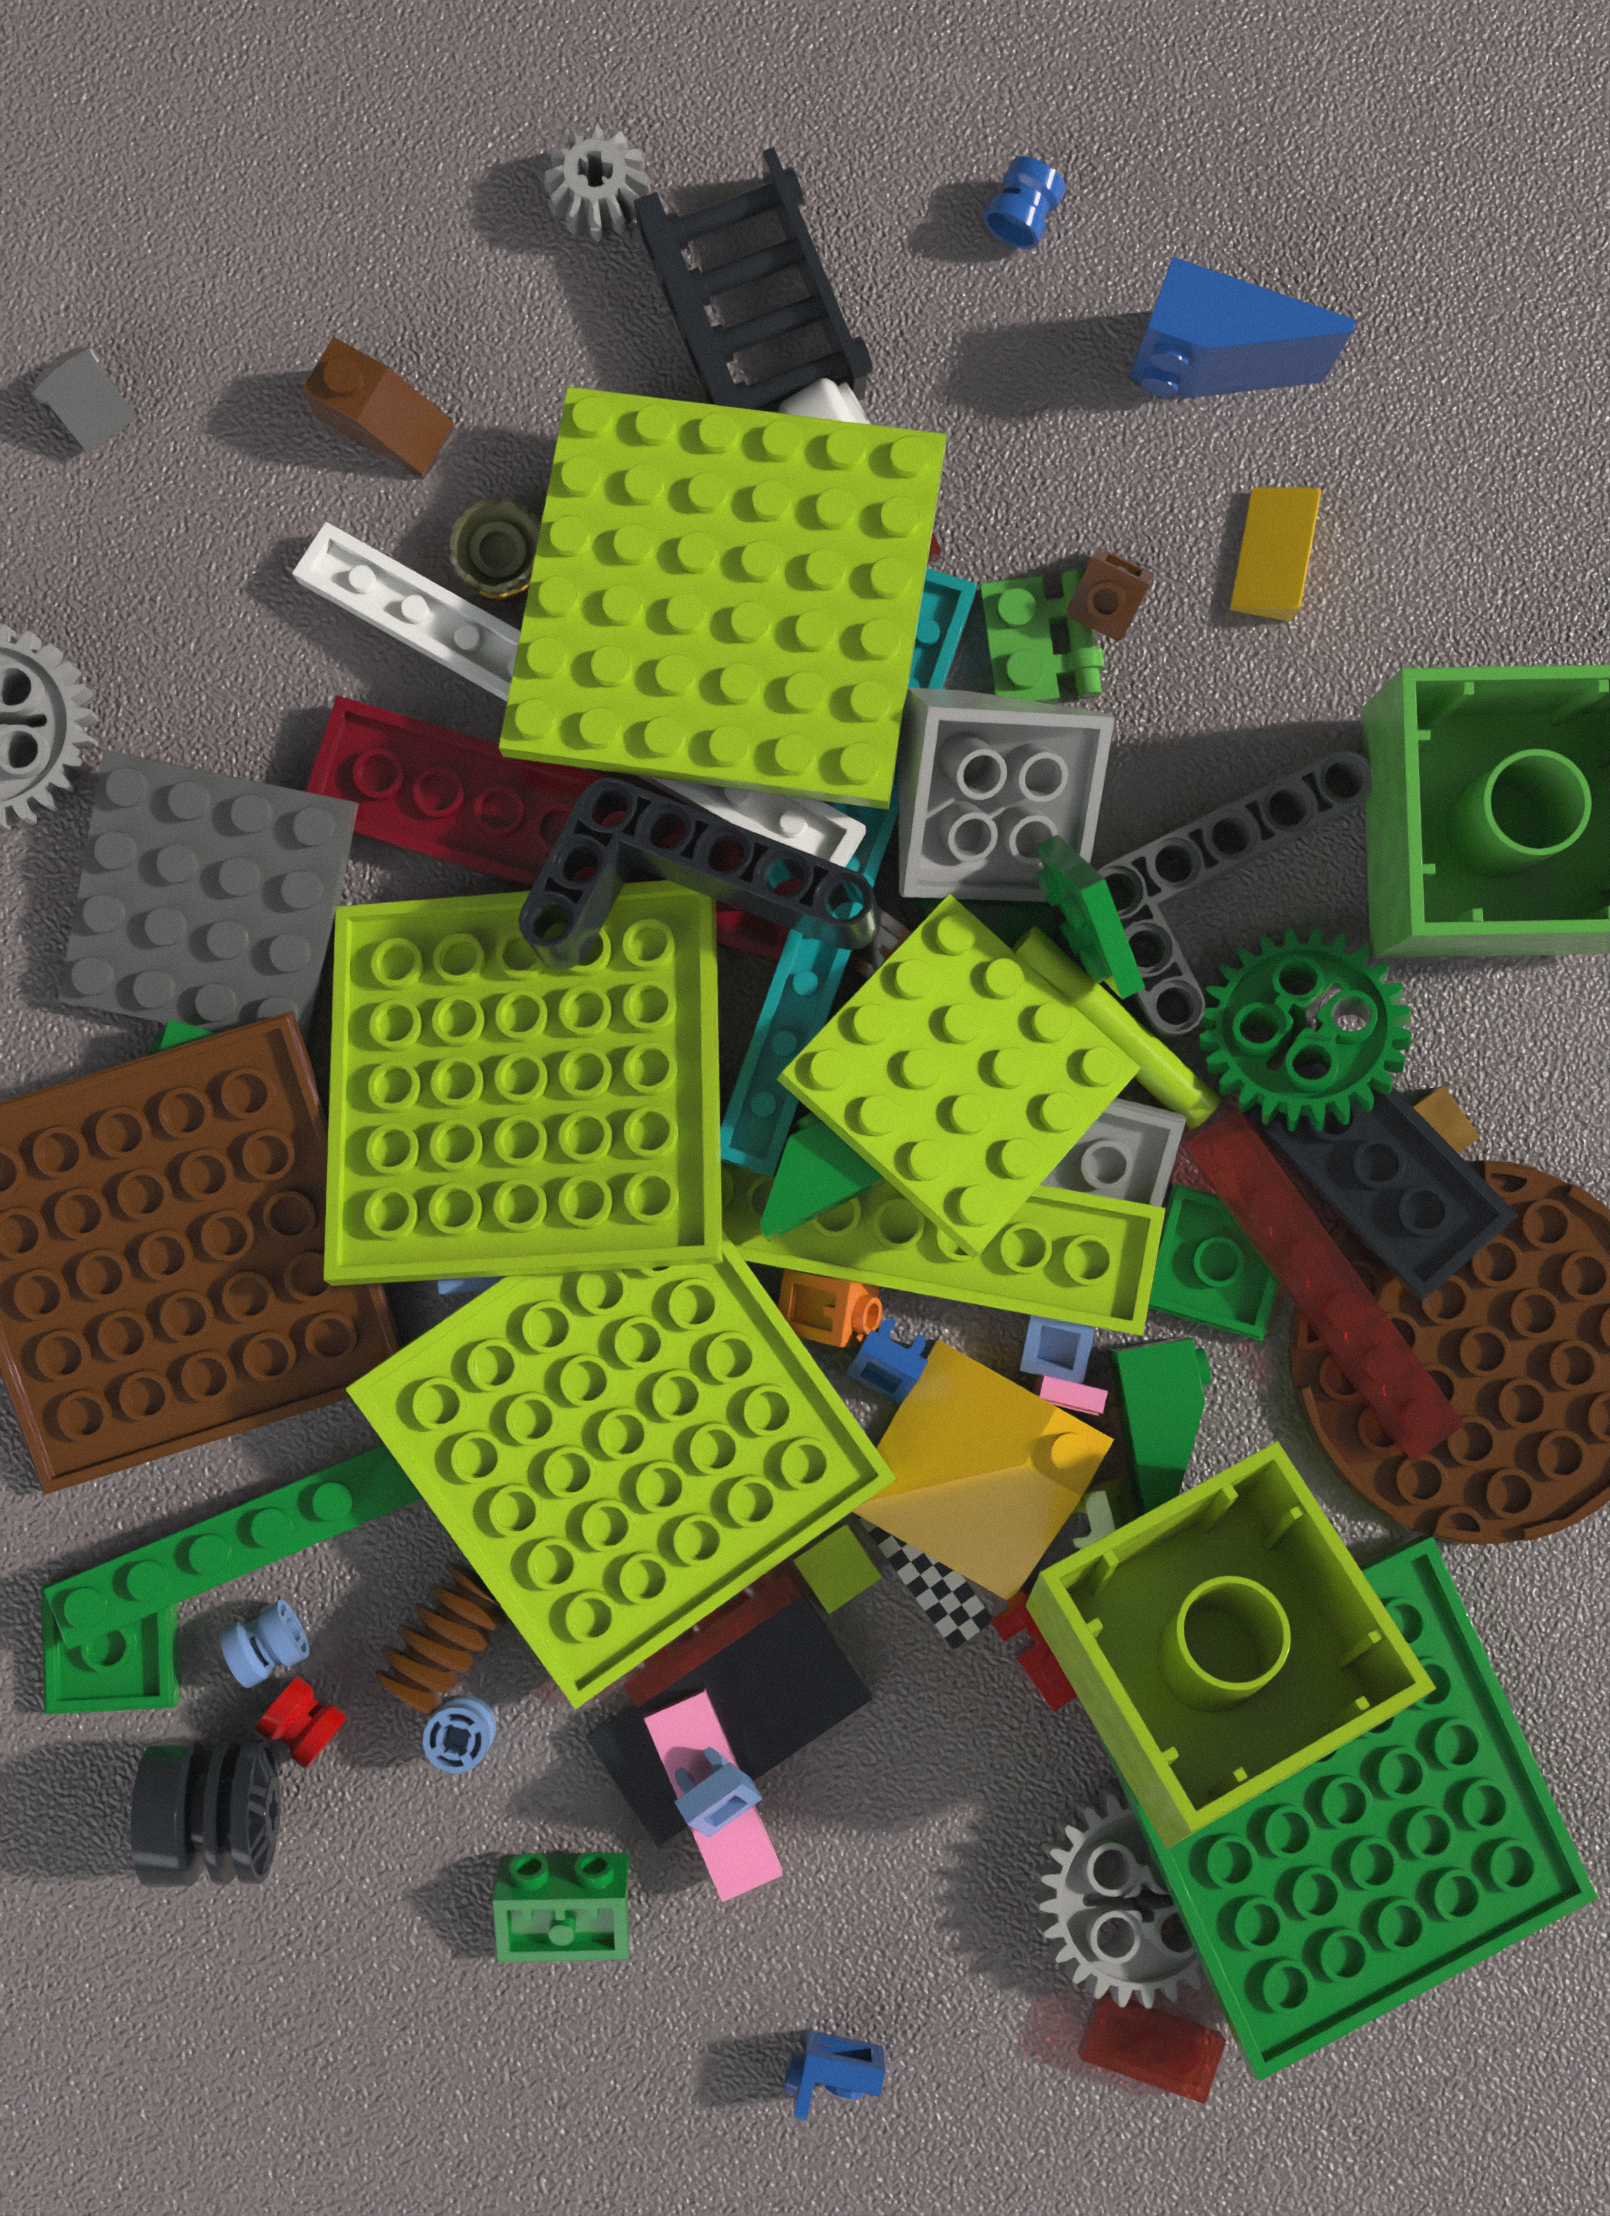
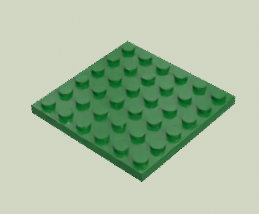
(1382, 1856)

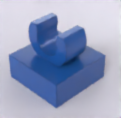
(887, 1365)

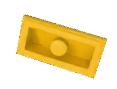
(1275, 551)

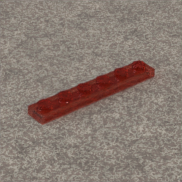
(1323, 1285)

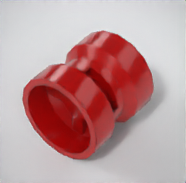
(301, 1722)

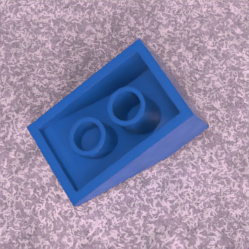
(1233, 337)

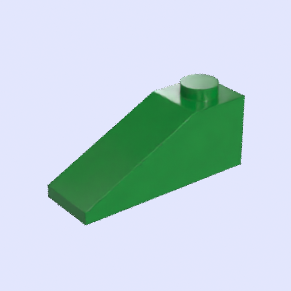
(1159, 1412)

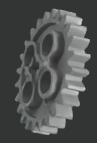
(57, 741)
(1138, 1954)

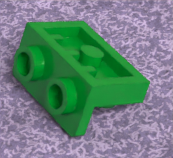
(562, 1907)

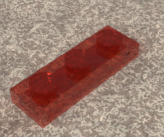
(712, 1634)

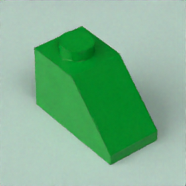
(814, 1178)

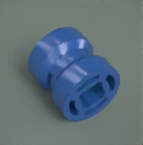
(1028, 196)

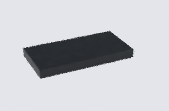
(1392, 1185)
(770, 1695)

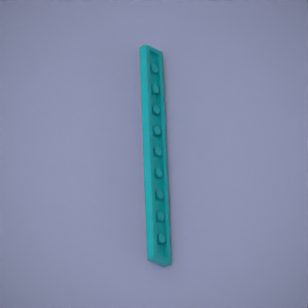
(812, 970)

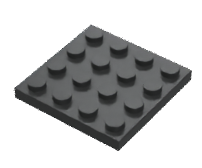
(206, 897)

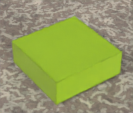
(837, 1567)

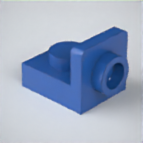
(839, 2063)

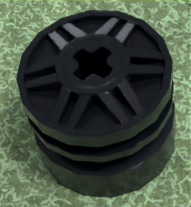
(205, 1813)

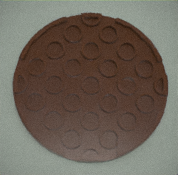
(1517, 1354)

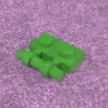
(1020, 640)

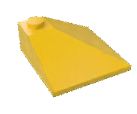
(981, 1471)

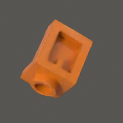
(829, 1308)

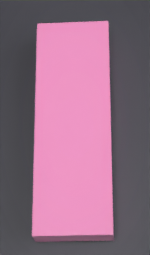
(741, 1852)

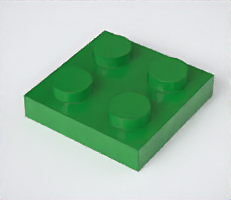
(1089, 916)

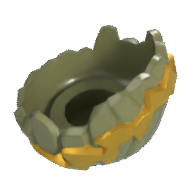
(495, 547)

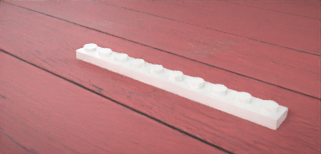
(486, 652)

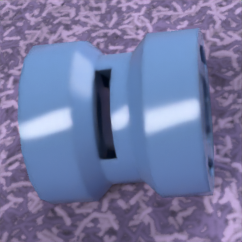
(264, 1643)
(470, 1725)

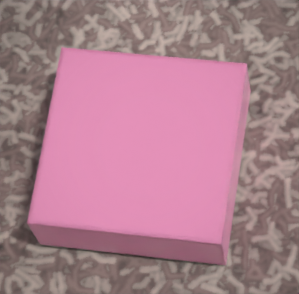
(1070, 1394)

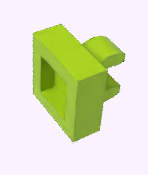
(1108, 1509)

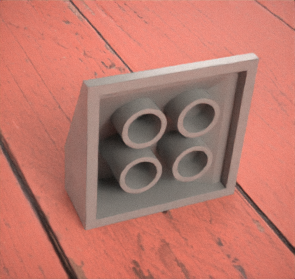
(988, 785)

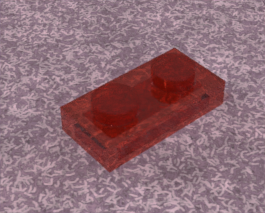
(1152, 2047)

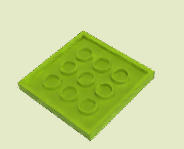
(959, 1075)

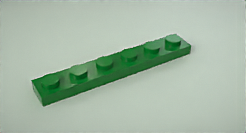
(229, 1545)

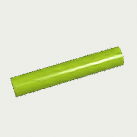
(1160, 1069)

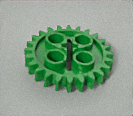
(1351, 1058)

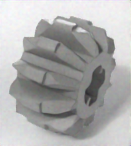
(592, 161)

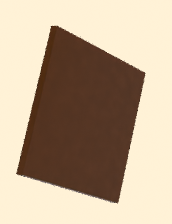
(173, 1256)

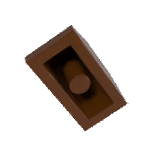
(376, 407)

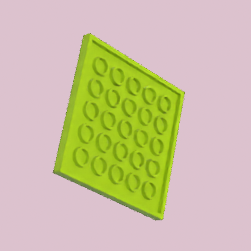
(725, 597)
(519, 1106)
(620, 1451)

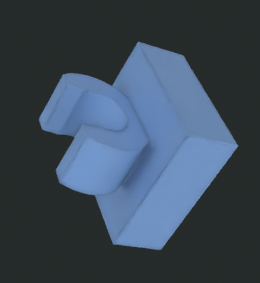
(718, 1798)

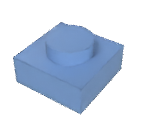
(1057, 1349)

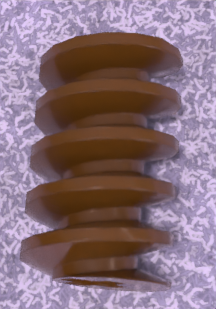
(443, 1641)

